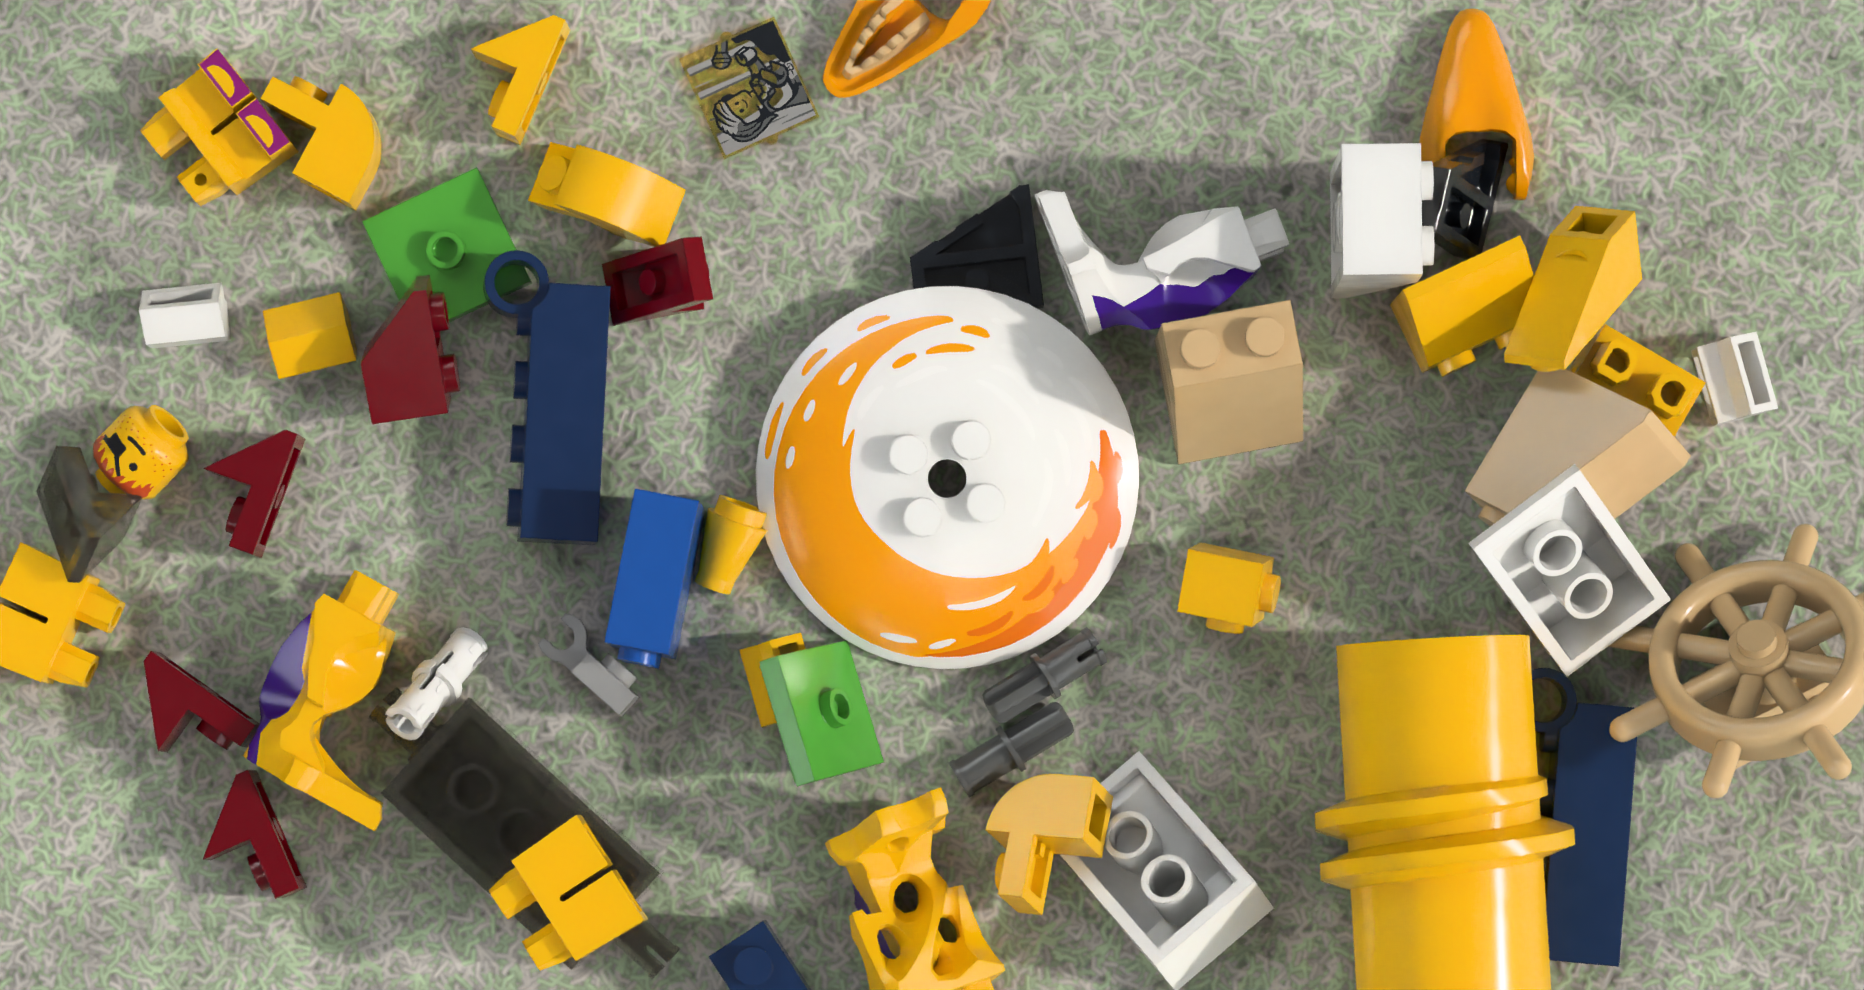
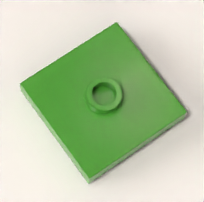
(451, 237)
(821, 712)

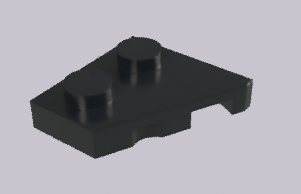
(1464, 197)
(987, 252)

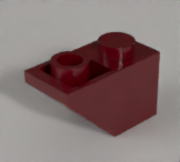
(406, 360)

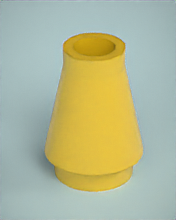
(729, 541)

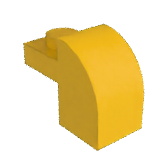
(344, 143)
(607, 193)
(1044, 819)

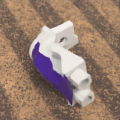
(1181, 274)

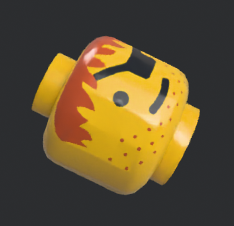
(141, 451)

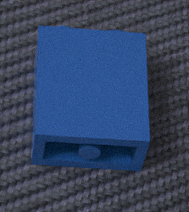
(654, 577)

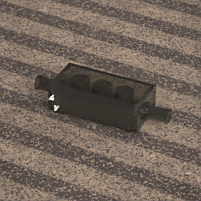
(494, 798)

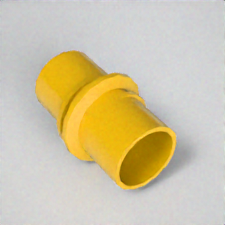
(1442, 815)

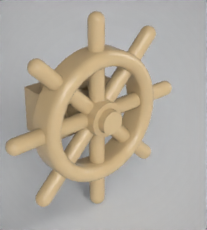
(1770, 685)

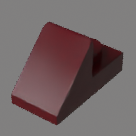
(658, 281)
(268, 471)
(179, 696)
(251, 819)

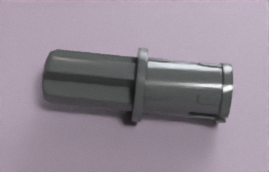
(1044, 676)
(1012, 748)

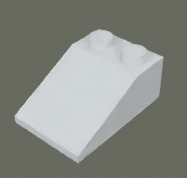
(1379, 217)
(1569, 570)
(1168, 876)

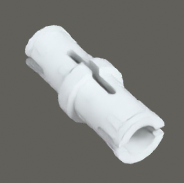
(436, 683)

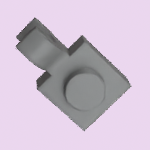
(605, 678)

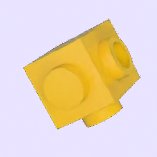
(1228, 587)

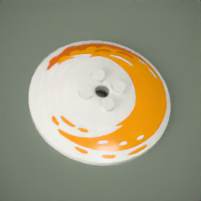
(929, 383)

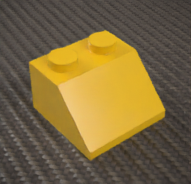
(1465, 307)

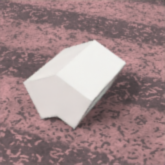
(184, 315)
(1734, 378)

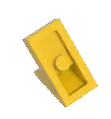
(531, 57)

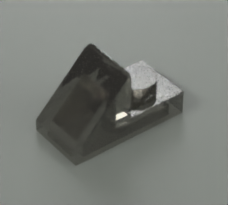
(80, 518)

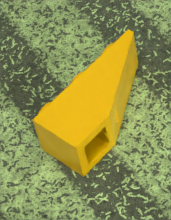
(1577, 286)

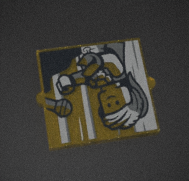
(749, 88)

